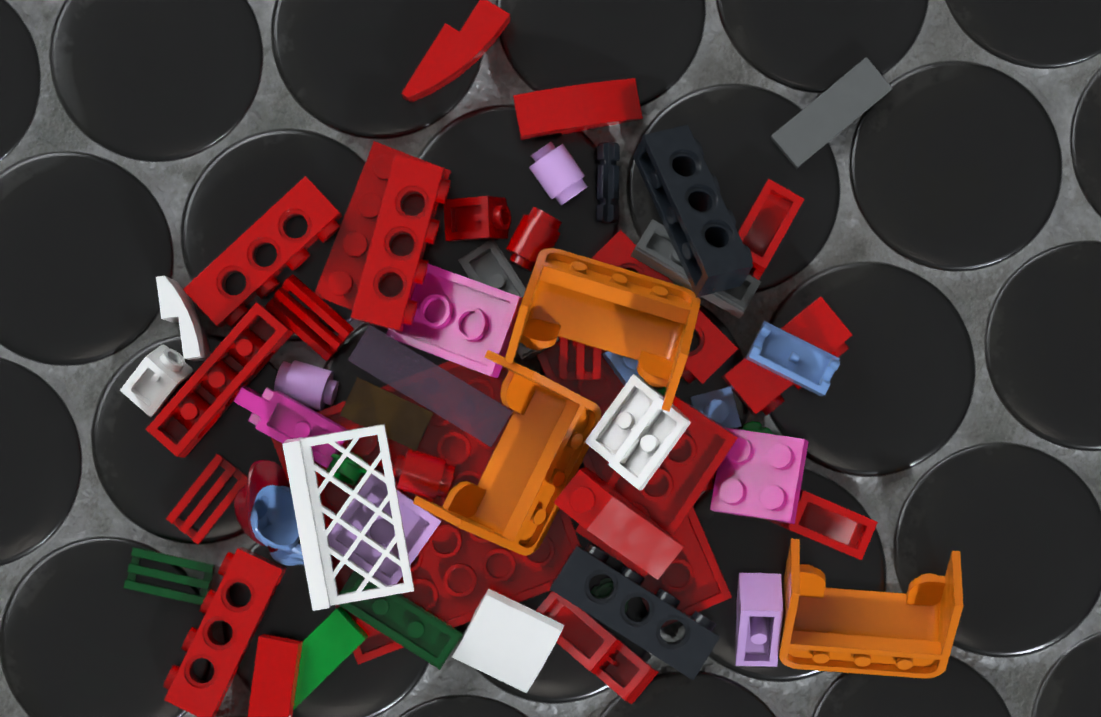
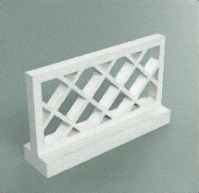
(312, 525)

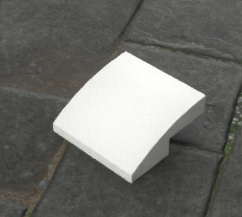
(178, 307)
(637, 432)
(507, 640)

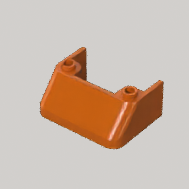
(610, 312)
(529, 465)
(869, 629)

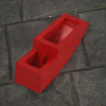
(457, 51)
(577, 108)
(768, 223)
(831, 525)
(598, 649)

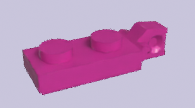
(288, 419)

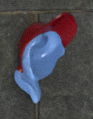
(268, 514)

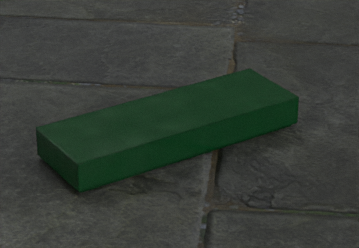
(404, 623)

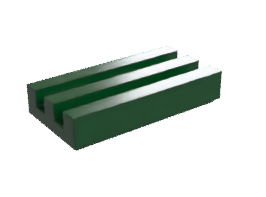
(134, 568)

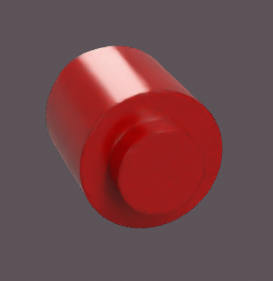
(532, 235)
(423, 474)

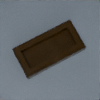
(373, 406)

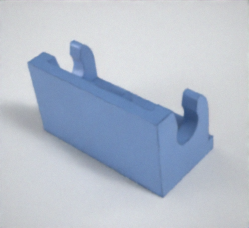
(793, 359)

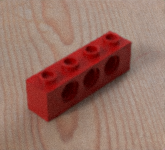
(405, 178)
(209, 286)
(712, 346)
(219, 380)
(183, 686)

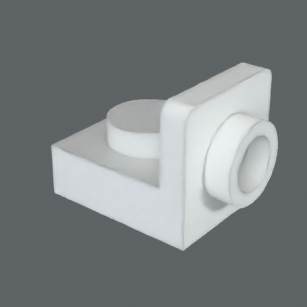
(156, 379)

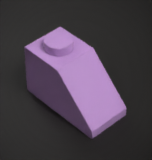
(758, 619)

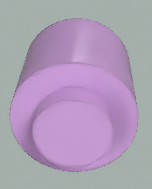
(558, 172)
(307, 384)

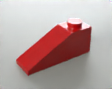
(618, 522)

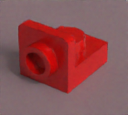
(476, 218)

